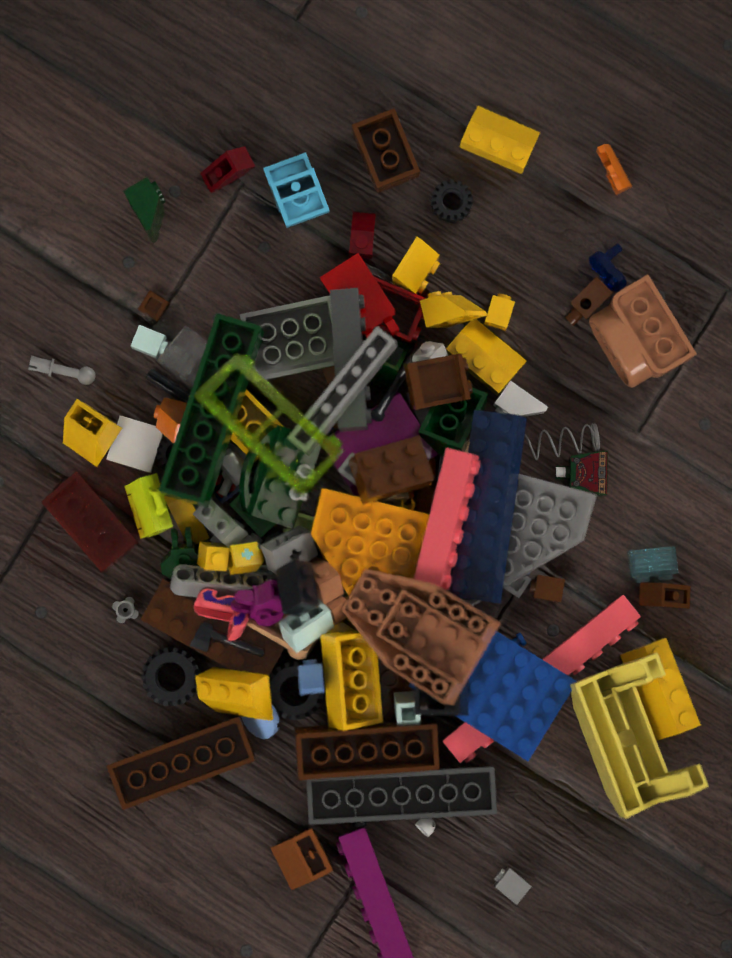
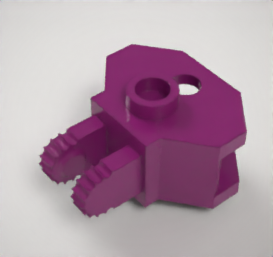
(260, 603)

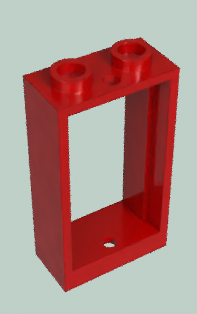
(407, 295)

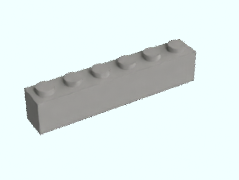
(345, 388)

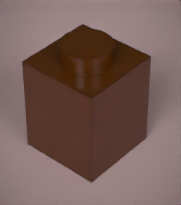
(547, 588)

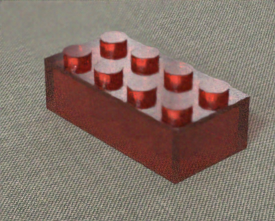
(90, 522)

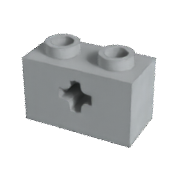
(220, 524)
(289, 546)

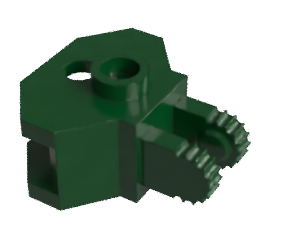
(180, 553)

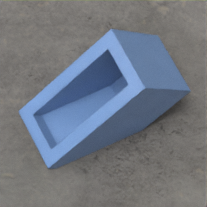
(310, 677)

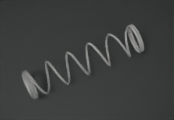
(594, 435)

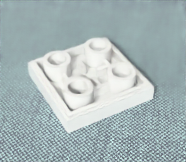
(135, 444)

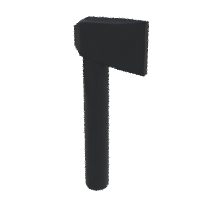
(206, 632)

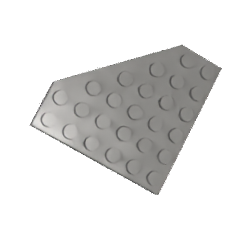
(544, 525)

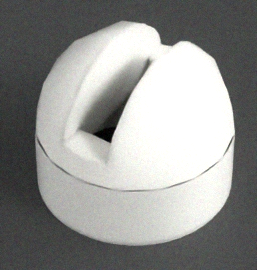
(426, 826)

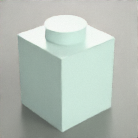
(149, 342)
(405, 708)

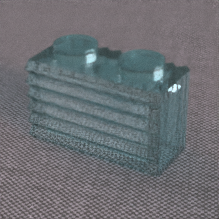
(651, 563)

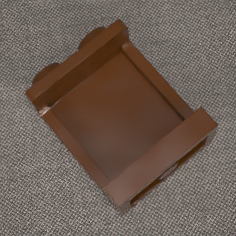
(437, 381)

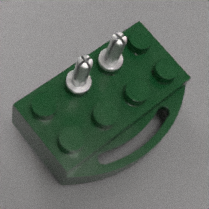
(270, 494)

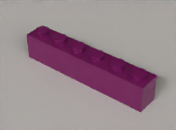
(374, 894)

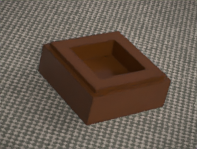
(153, 306)

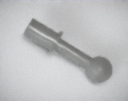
(85, 375)

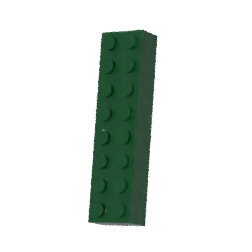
(201, 435)

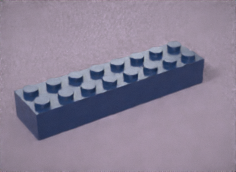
(487, 530)

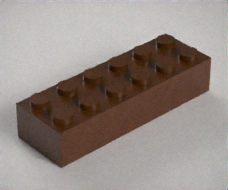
(178, 619)
(366, 749)
(181, 762)

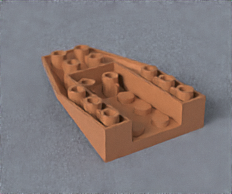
(420, 631)

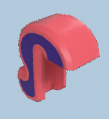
(219, 608)

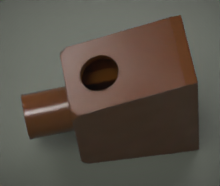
(597, 293)

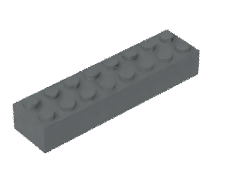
(403, 795)

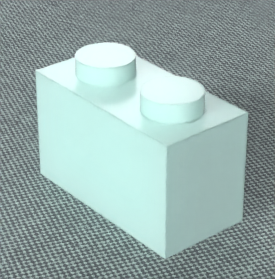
(303, 630)

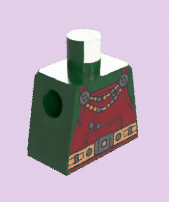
(586, 472)

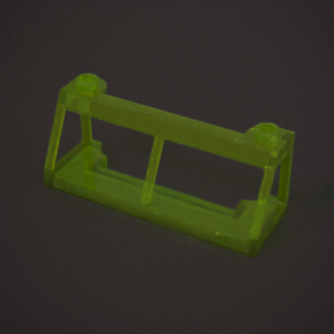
(212, 403)

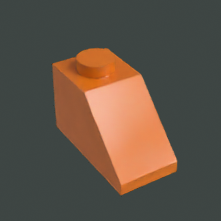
(169, 417)

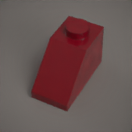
(227, 168)
(362, 234)

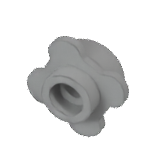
(121, 615)

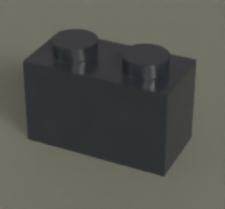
(297, 588)

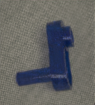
(602, 265)

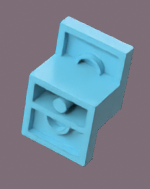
(296, 190)

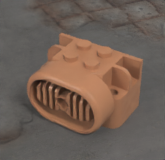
(640, 334)

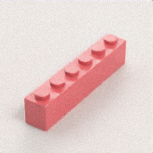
(446, 518)

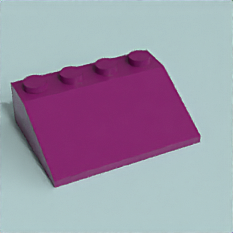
(396, 426)

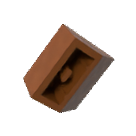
(302, 858)

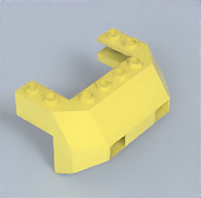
(624, 740)

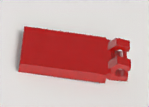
(356, 274)

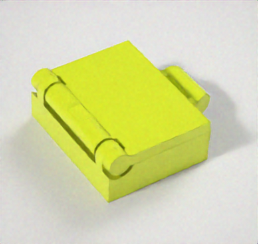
(148, 506)

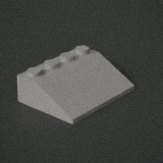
(295, 337)

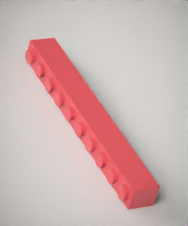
(567, 658)

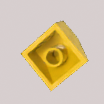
(416, 267)
(449, 310)

